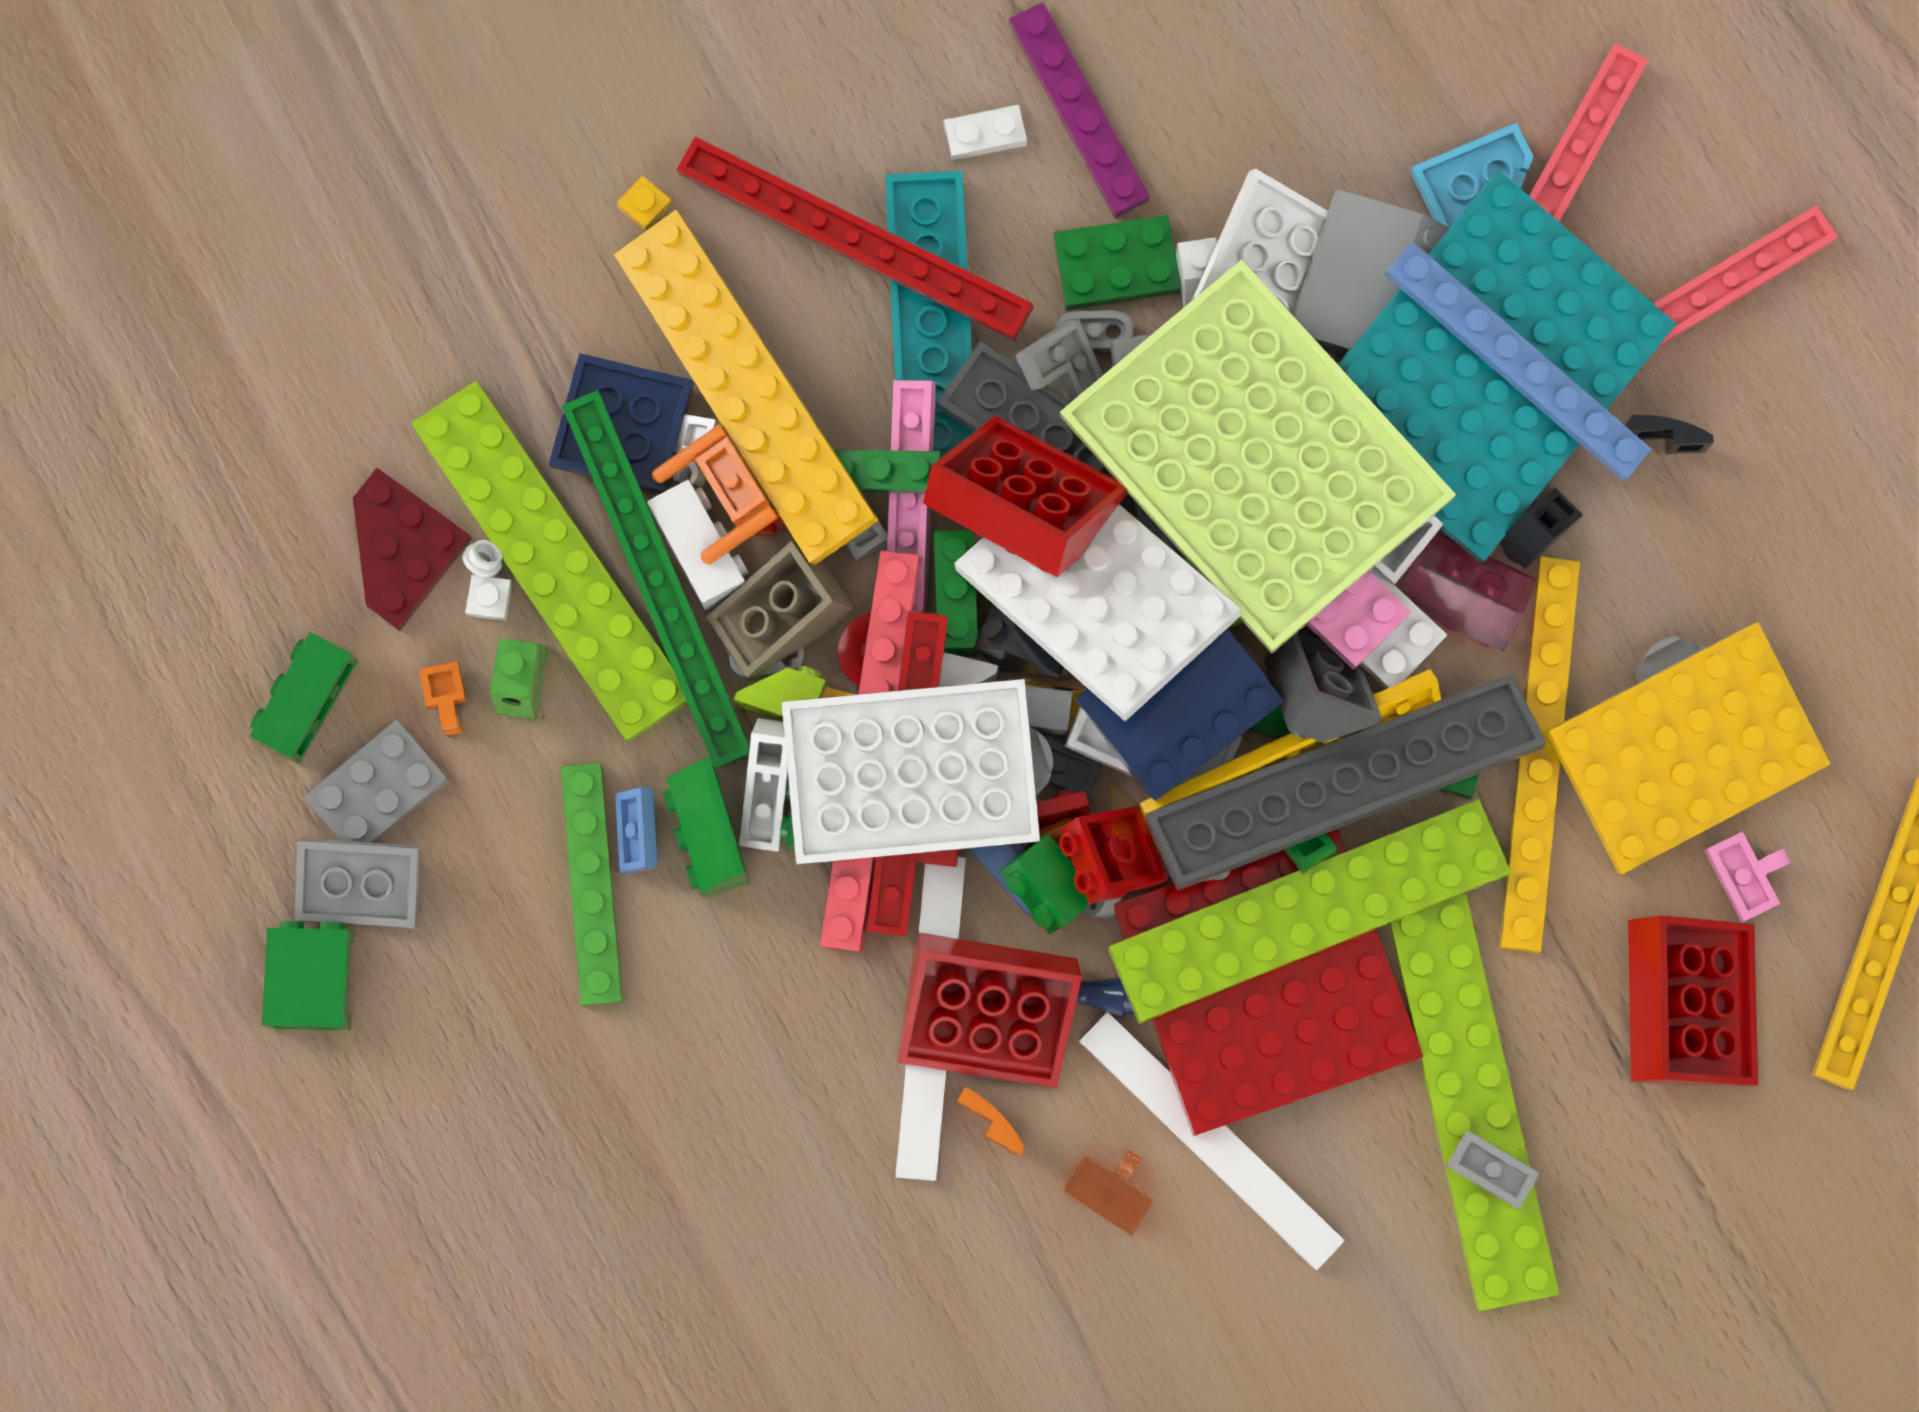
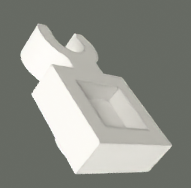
(691, 430)

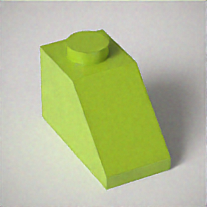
(784, 686)

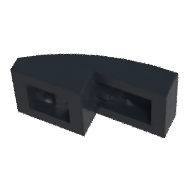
(1678, 435)

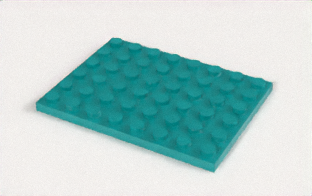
(1454, 406)

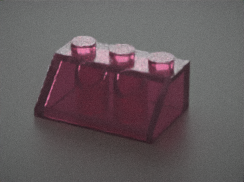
(1467, 595)

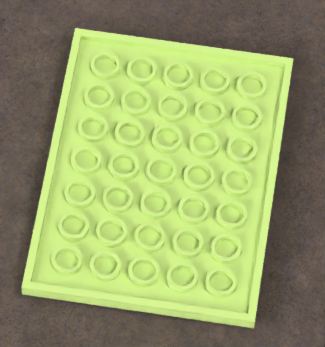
(1257, 455)

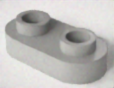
(1097, 324)

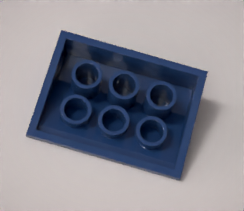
(1188, 717)

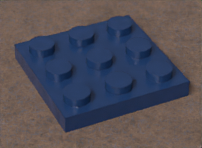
(644, 409)

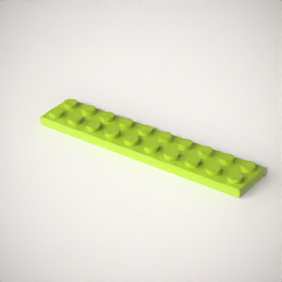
(551, 561)
(1308, 911)
(1471, 1092)

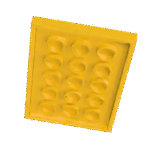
(1688, 748)

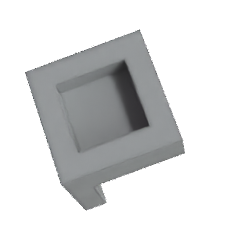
(1048, 710)

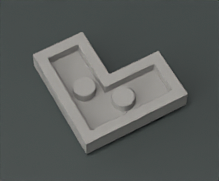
(1064, 355)

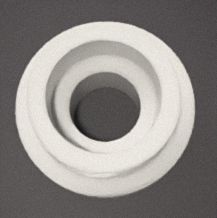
(483, 559)

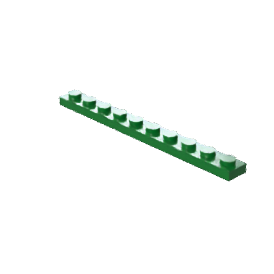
(657, 579)

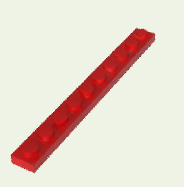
(855, 238)

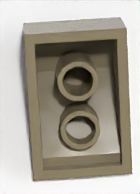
(779, 610)

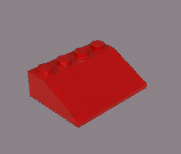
(1023, 495)
(1692, 1001)
(988, 1010)

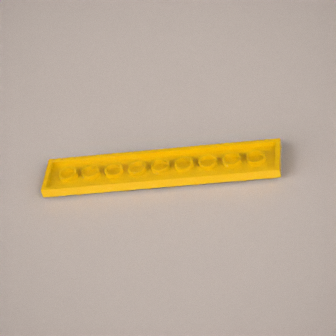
(746, 388)

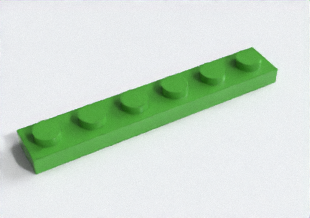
(591, 884)

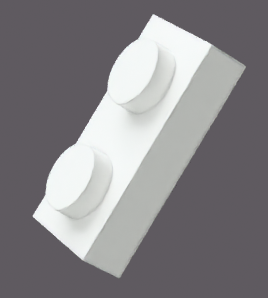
(985, 132)

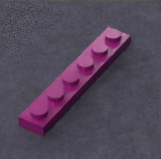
(1079, 110)

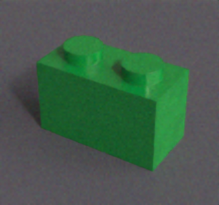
(1045, 884)

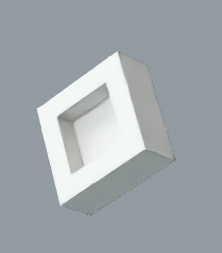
(489, 598)

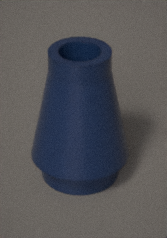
(1105, 995)

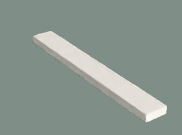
(922, 1085)
(1217, 1148)

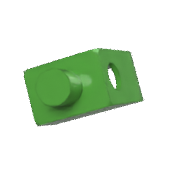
(518, 676)

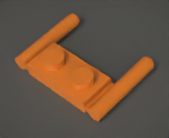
(731, 483)

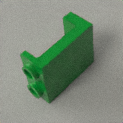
(307, 977)

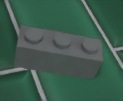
(1320, 689)

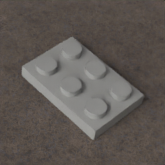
(377, 787)
(357, 882)

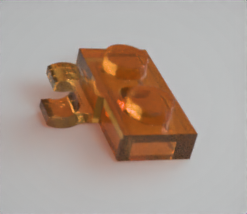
(1109, 1193)

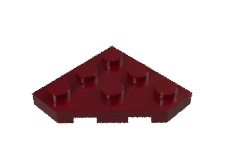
(401, 547)

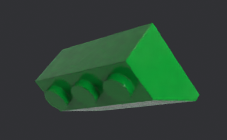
(705, 829)

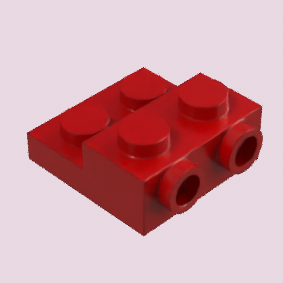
(1112, 854)

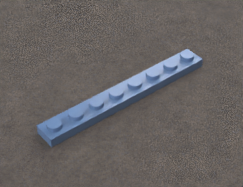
(1517, 361)

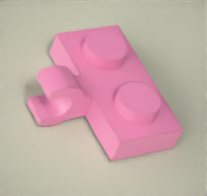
(1745, 876)

